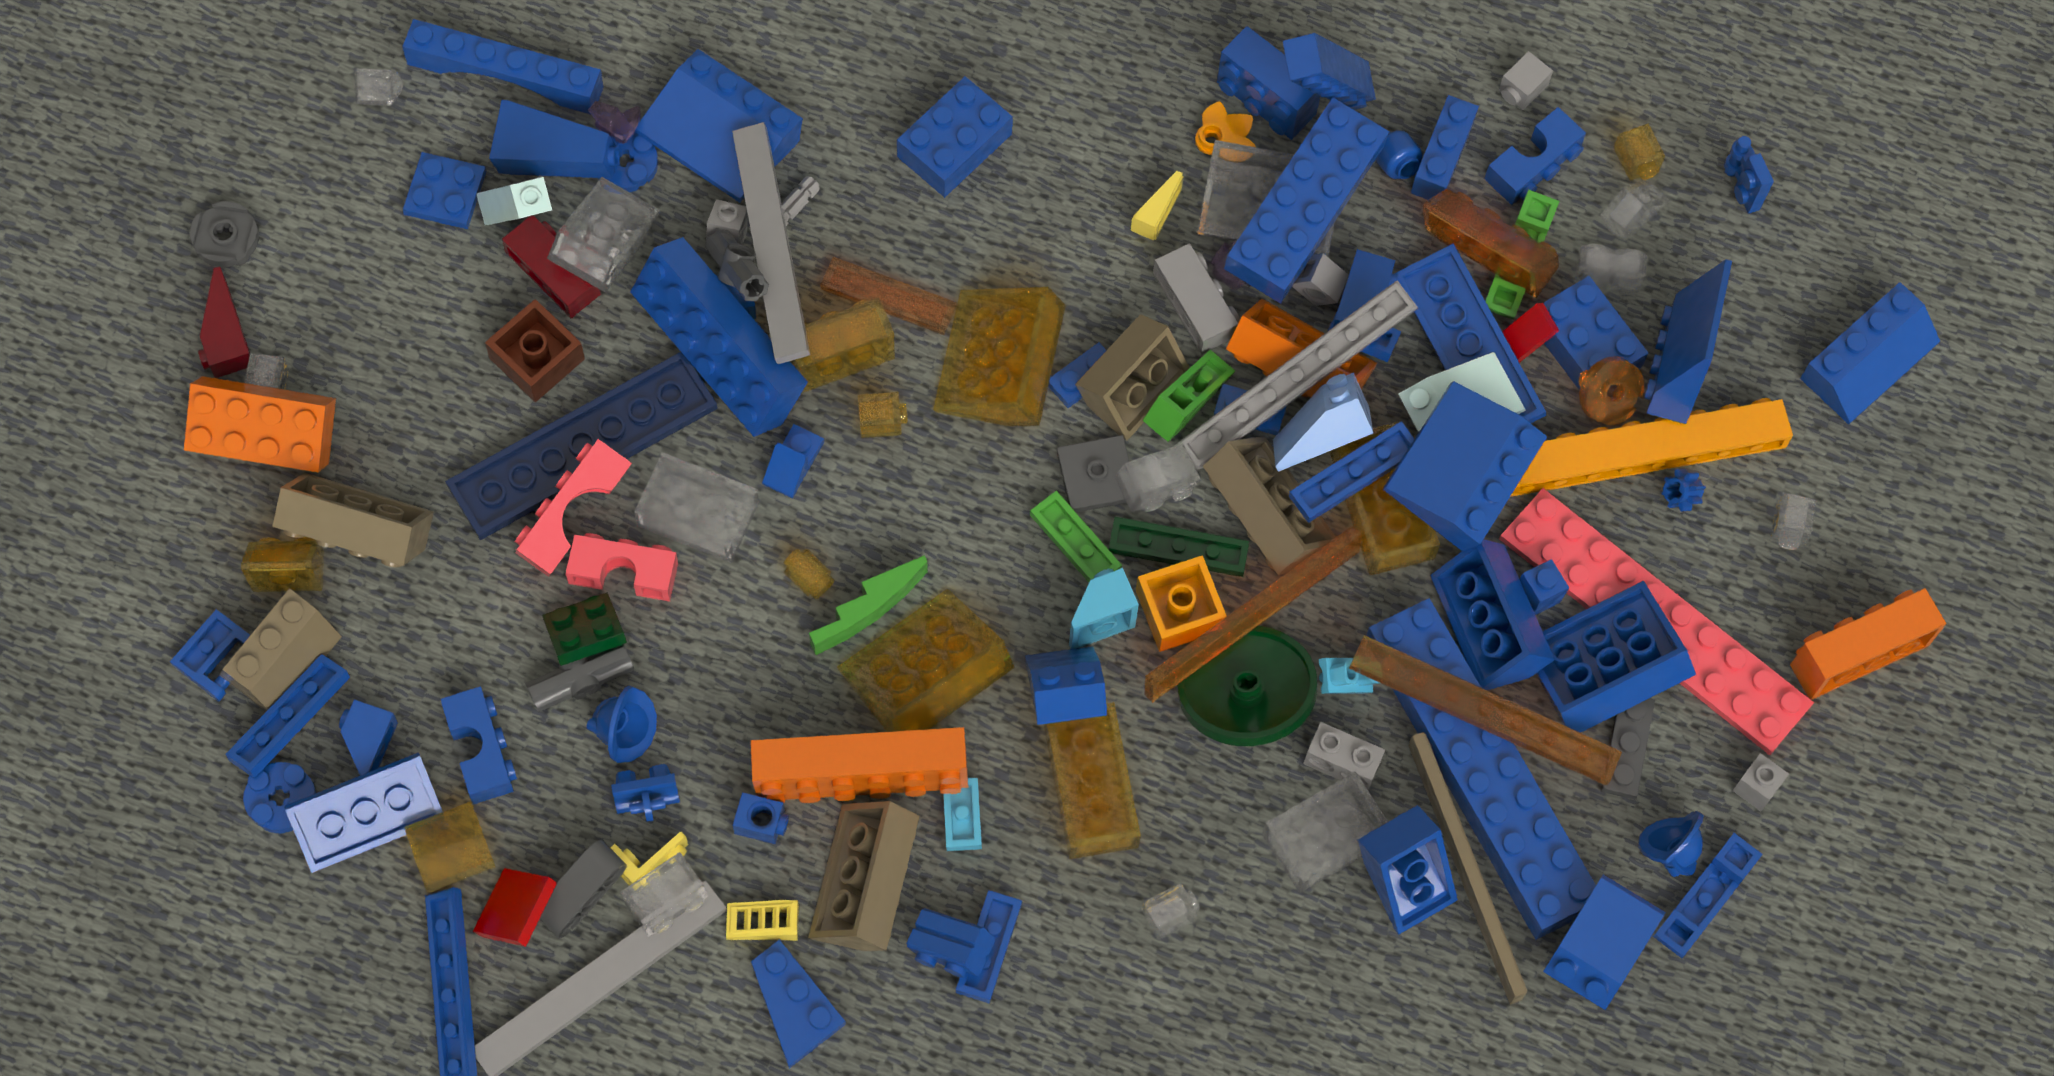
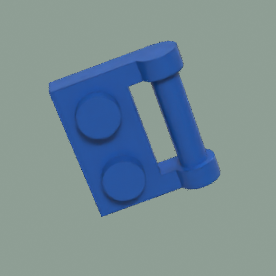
(206, 651)

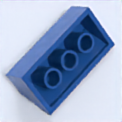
(1872, 353)
(1492, 616)

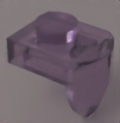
(612, 121)

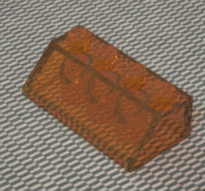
(1490, 241)

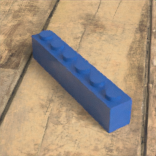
(1329, 70)

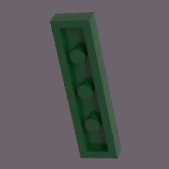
(1177, 545)

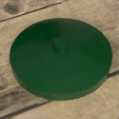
(1252, 690)

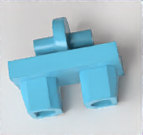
(1339, 679)

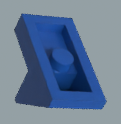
(792, 460)

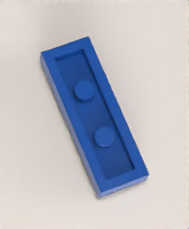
(999, 919)

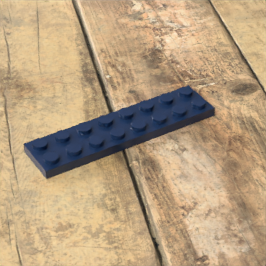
(622, 418)

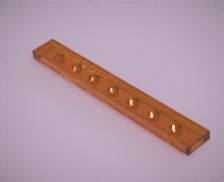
(1252, 614)
(1485, 710)

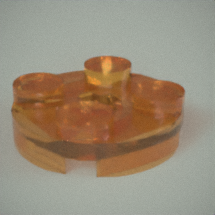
(1596, 382)

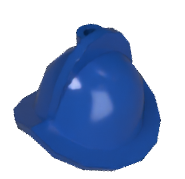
(625, 724)
(1674, 843)

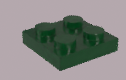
(584, 628)

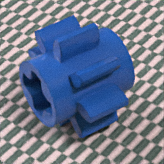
(1683, 490)

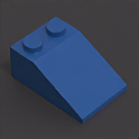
(1066, 685)
(1409, 868)
(1604, 942)

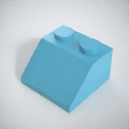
(1104, 610)

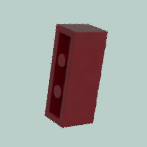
(529, 248)

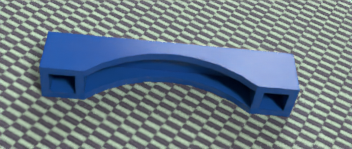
(554, 78)

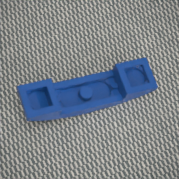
(1707, 895)

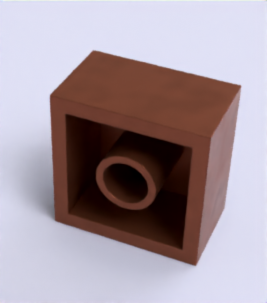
(535, 350)

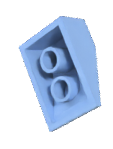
(1326, 421)

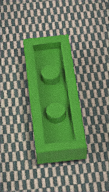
(1073, 536)

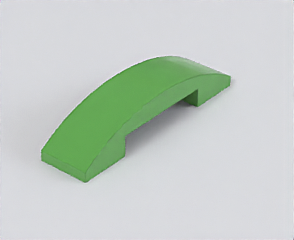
(1535, 219)

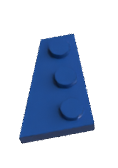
(795, 1003)

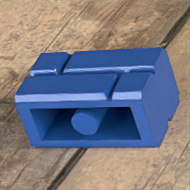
(950, 943)

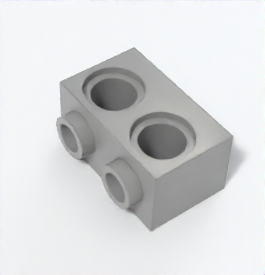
(1342, 754)

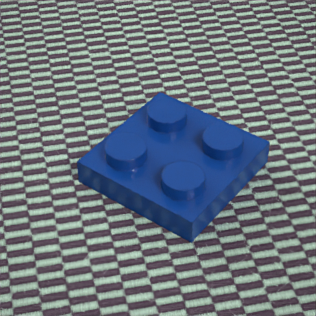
(444, 190)

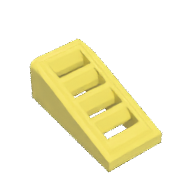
(1153, 214)
(789, 932)

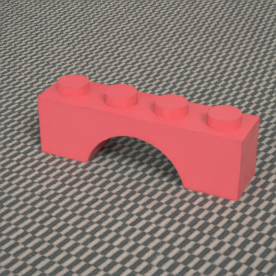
(598, 472)

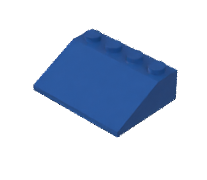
(699, 112)
(1686, 345)
(1464, 465)
(1612, 658)

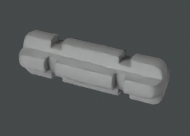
(798, 198)

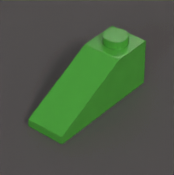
(1188, 395)

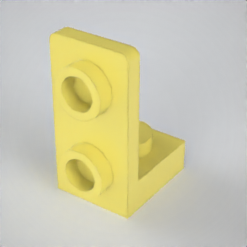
(634, 873)

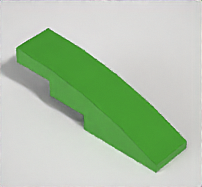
(878, 597)

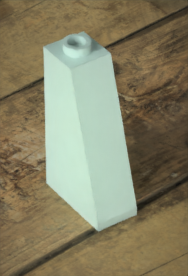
(514, 201)

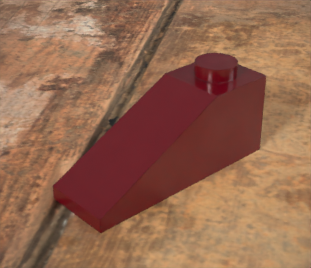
(221, 331)

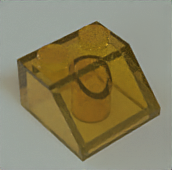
(283, 565)
(449, 847)

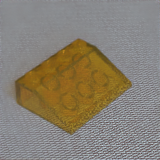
(1000, 355)
(927, 665)

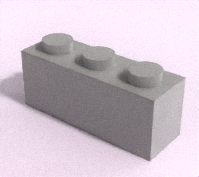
(1196, 297)

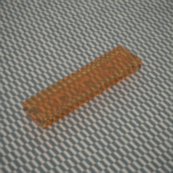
(895, 296)

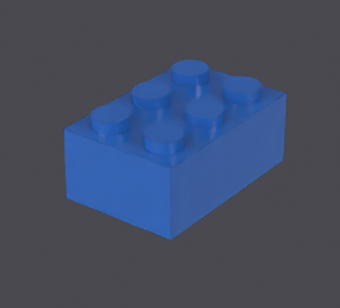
(1260, 79)
(954, 136)
(1589, 330)

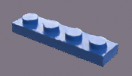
(1352, 473)
(287, 716)

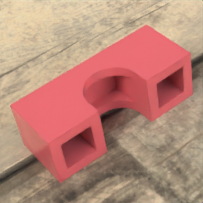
(595, 557)

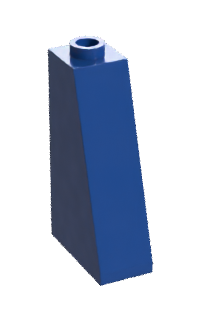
(548, 145)

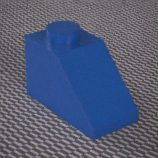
(367, 734)

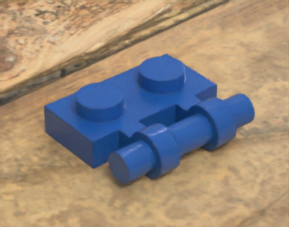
(1751, 174)

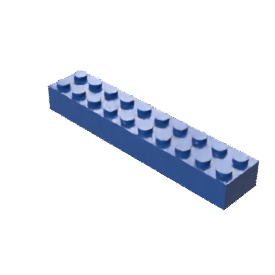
(1492, 785)

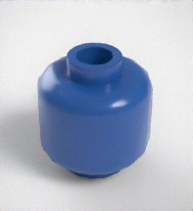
(1400, 156)

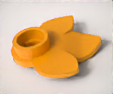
(1223, 127)

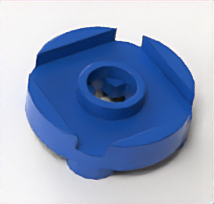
(641, 169)
(273, 777)

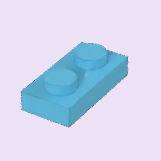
(963, 818)

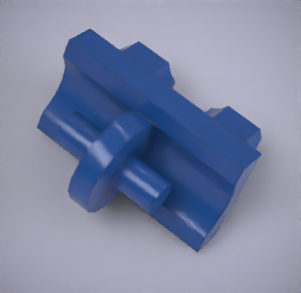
(646, 793)

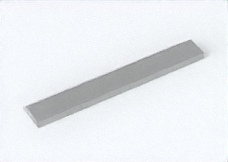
(771, 243)
(1300, 373)
(589, 988)

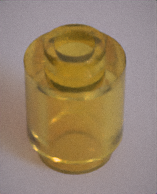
(808, 573)

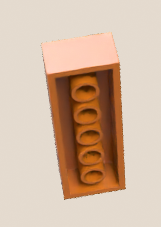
(860, 765)

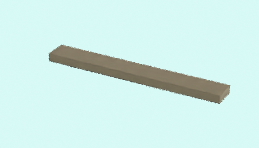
(1467, 868)

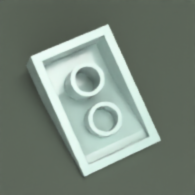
(1480, 375)

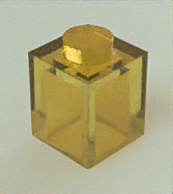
(1639, 152)
(881, 414)

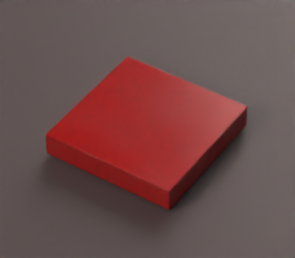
(515, 907)

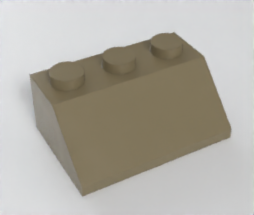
(1132, 375)
(280, 650)

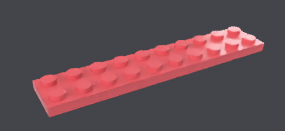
(1726, 673)

